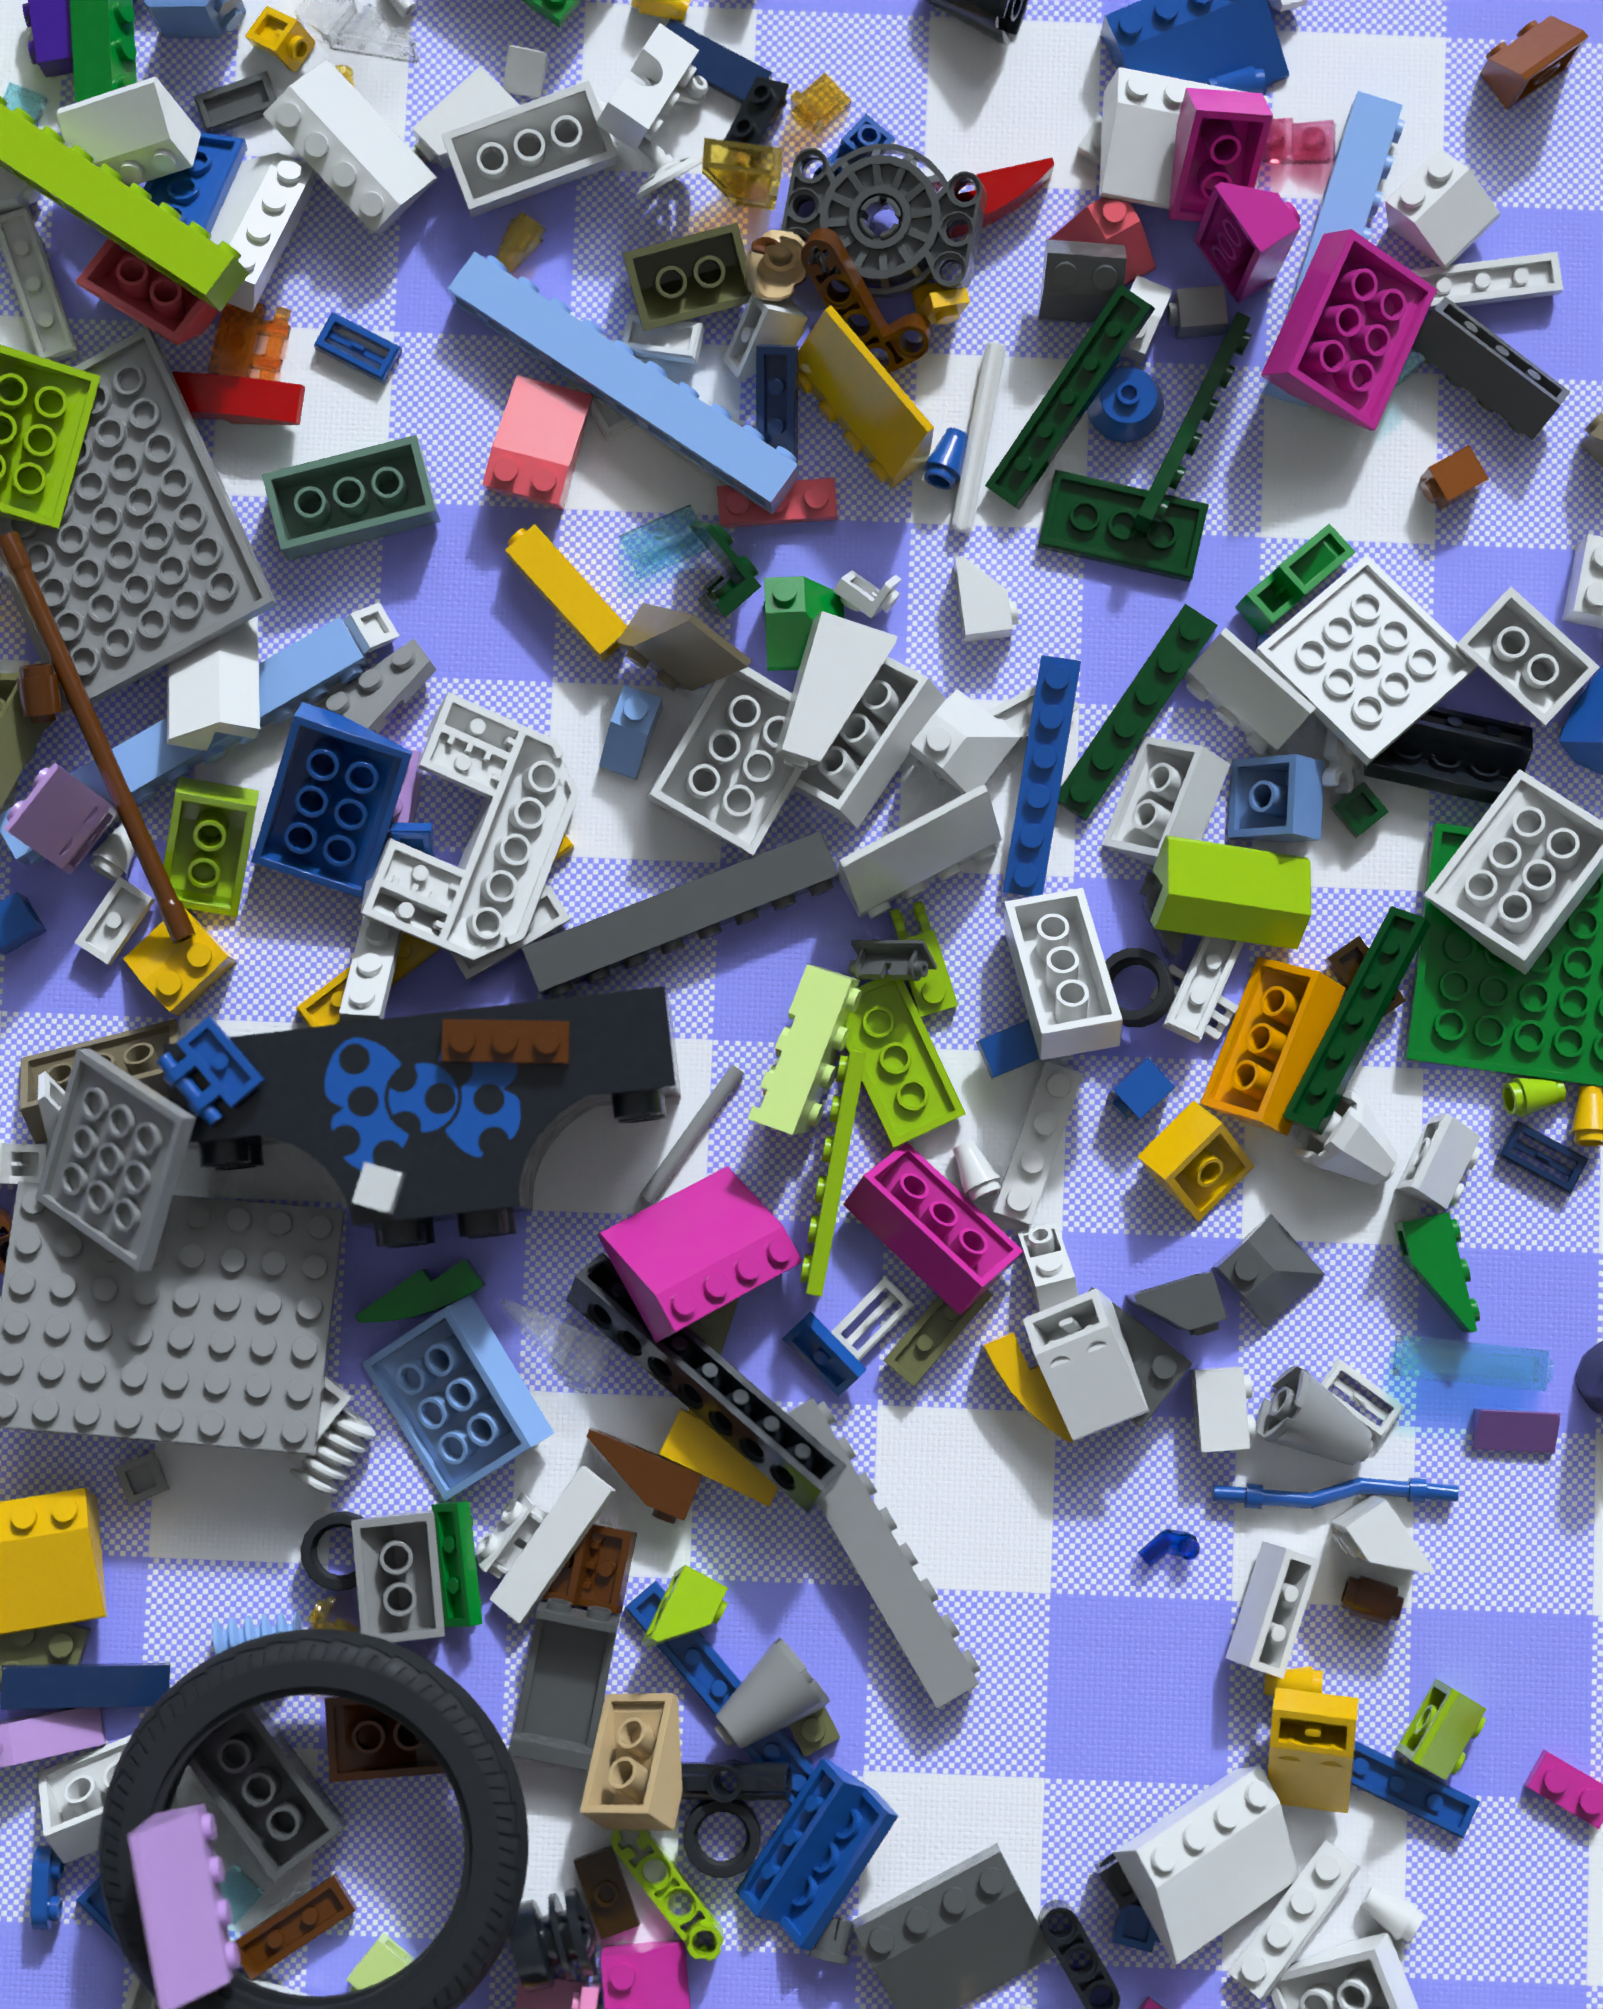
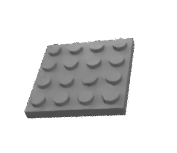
(115, 1159)

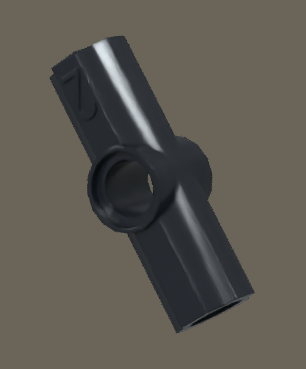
(753, 1780)

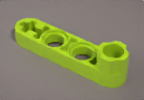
(661, 1891)

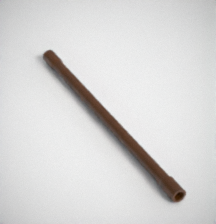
(170, 906)

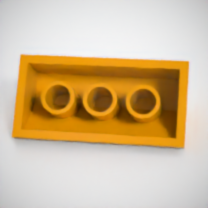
(1271, 1043)

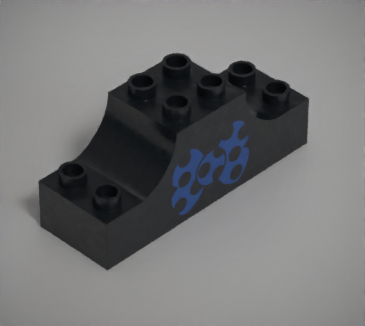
(454, 1129)

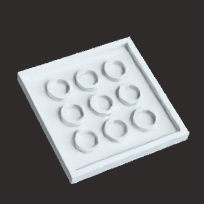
(1367, 659)

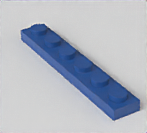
(1042, 776)

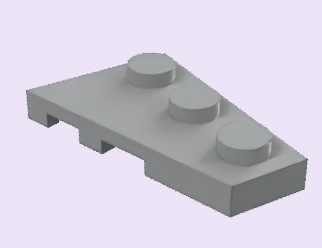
(382, 687)

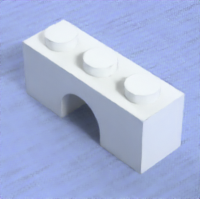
(635, 107)

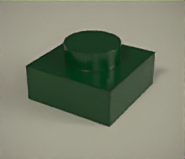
(1359, 809)

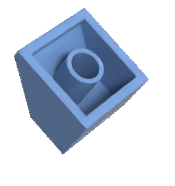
(195, 17)
(1276, 799)

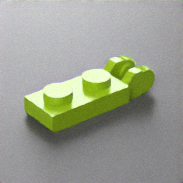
(935, 991)

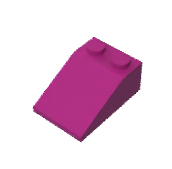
(1216, 141)

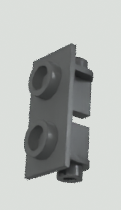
(903, 958)

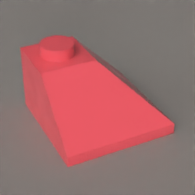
(1112, 223)

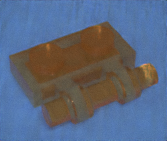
(238, 340)

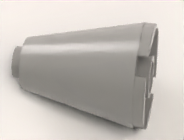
(1312, 1420)
(770, 1698)

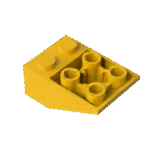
(1312, 1749)

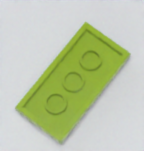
(901, 1063)

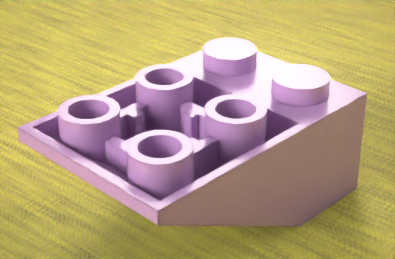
(60, 818)

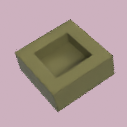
(814, 1731)

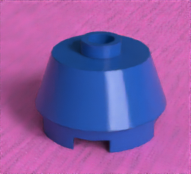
(1127, 405)

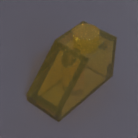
(743, 171)

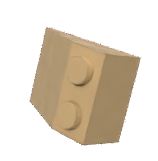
(635, 1764)

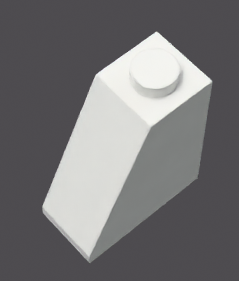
(470, 101)

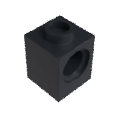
(1116, 1881)

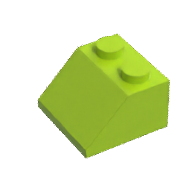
(1442, 1730)

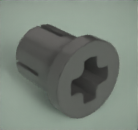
(834, 1942)

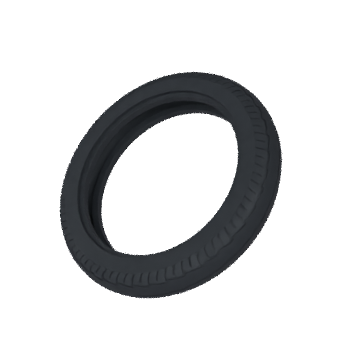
(388, 1680)

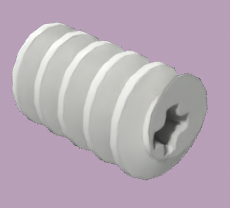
(336, 1452)

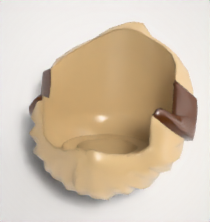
(775, 265)

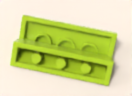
(1232, 892)

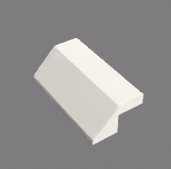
(215, 689)

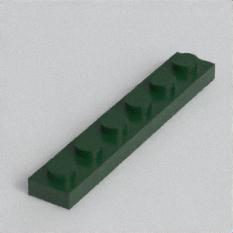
(1069, 396)
(1187, 437)
(1135, 712)
(1356, 1020)

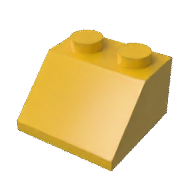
(182, 970)
(1196, 1160)

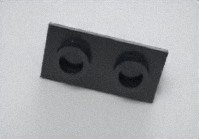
(758, 111)

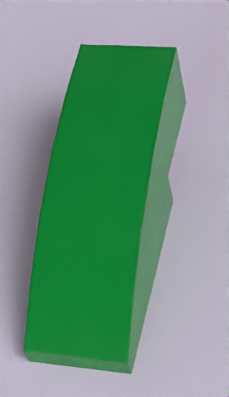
(1294, 579)
(424, 1295)

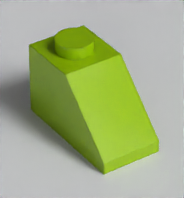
(686, 1607)

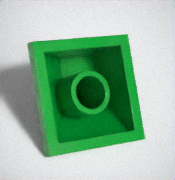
(789, 615)

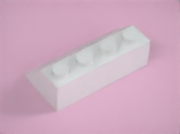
(350, 146)
(529, 149)
(261, 218)

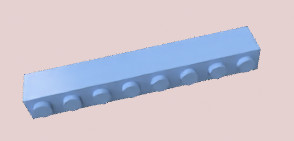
(1352, 183)

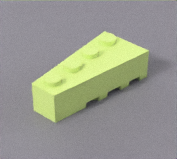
(807, 1051)

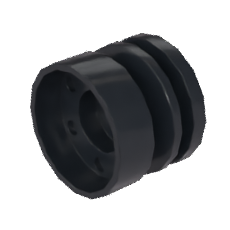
(553, 1940)

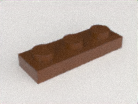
(505, 1041)
(294, 1926)

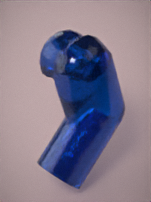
(1172, 1543)

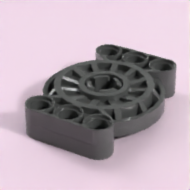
(869, 182)

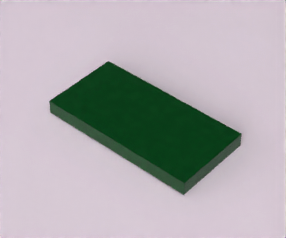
(1096, 520)

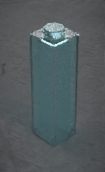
(1472, 1363)

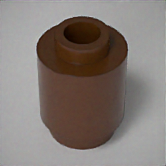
(39, 692)
(1371, 1600)

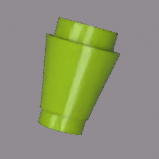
(1531, 1095)

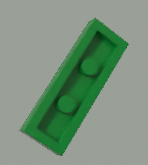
(457, 1564)

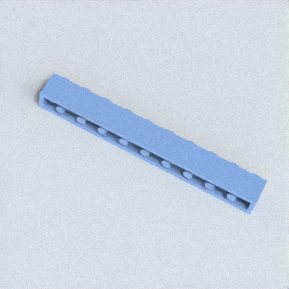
(624, 382)
(285, 681)

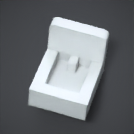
(863, 596)

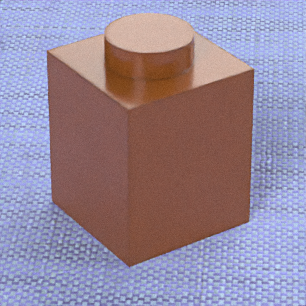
(1453, 478)

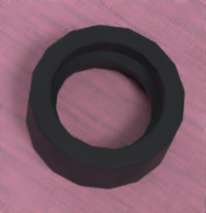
(1166, 986)
(309, 1552)
(710, 1866)

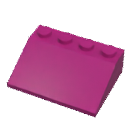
(1349, 329)
(697, 1251)

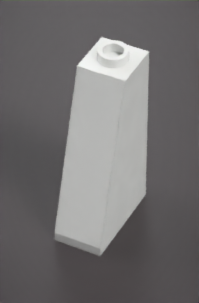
(831, 680)

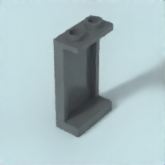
(564, 1684)

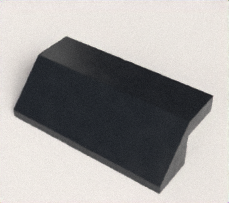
(1456, 755)

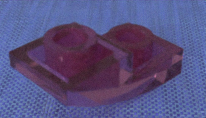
(1300, 142)

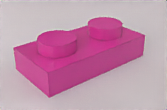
(1567, 1788)

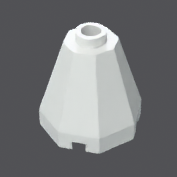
(1350, 1143)

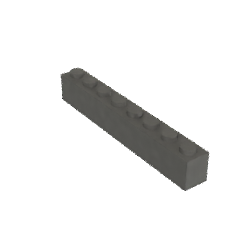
(681, 914)

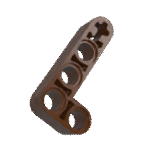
(860, 301)

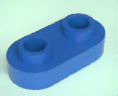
(45, 1904)

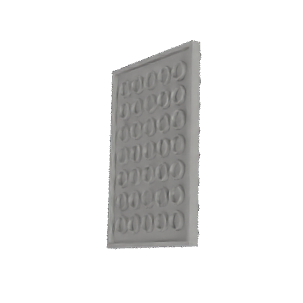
(146, 536)
(198, 1351)

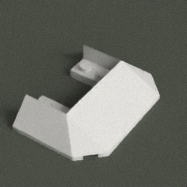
(510, 847)

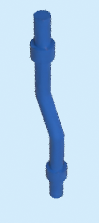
(1414, 1490)

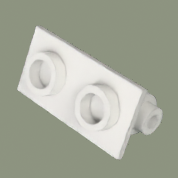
(498, 1549)

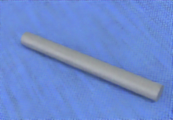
(691, 1134)

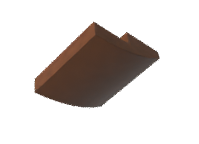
(597, 1570)

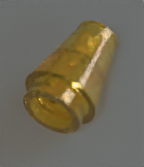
(519, 241)

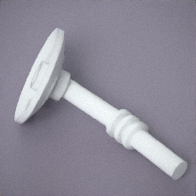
(662, 165)

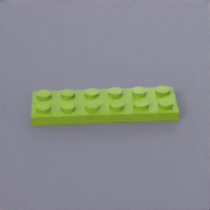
(830, 1186)

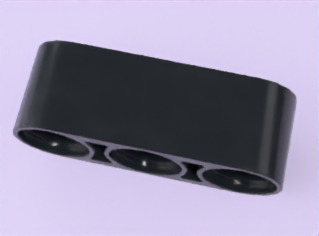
(1072, 1939)

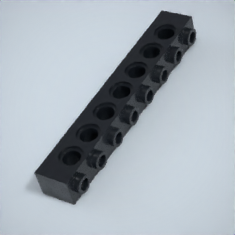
(710, 1389)

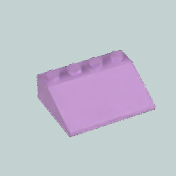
(183, 1904)

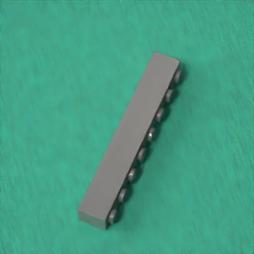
(888, 1569)

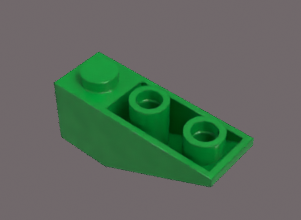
(1433, 1257)

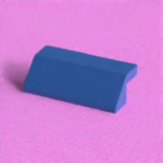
(817, 1853)

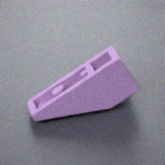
(50, 1734)

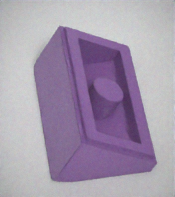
(1515, 1430)

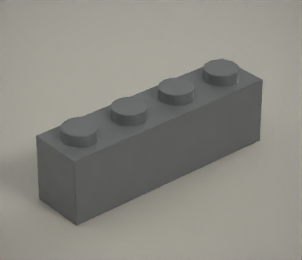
(1489, 369)

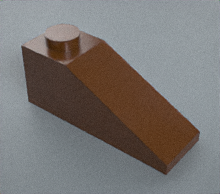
(654, 1478)

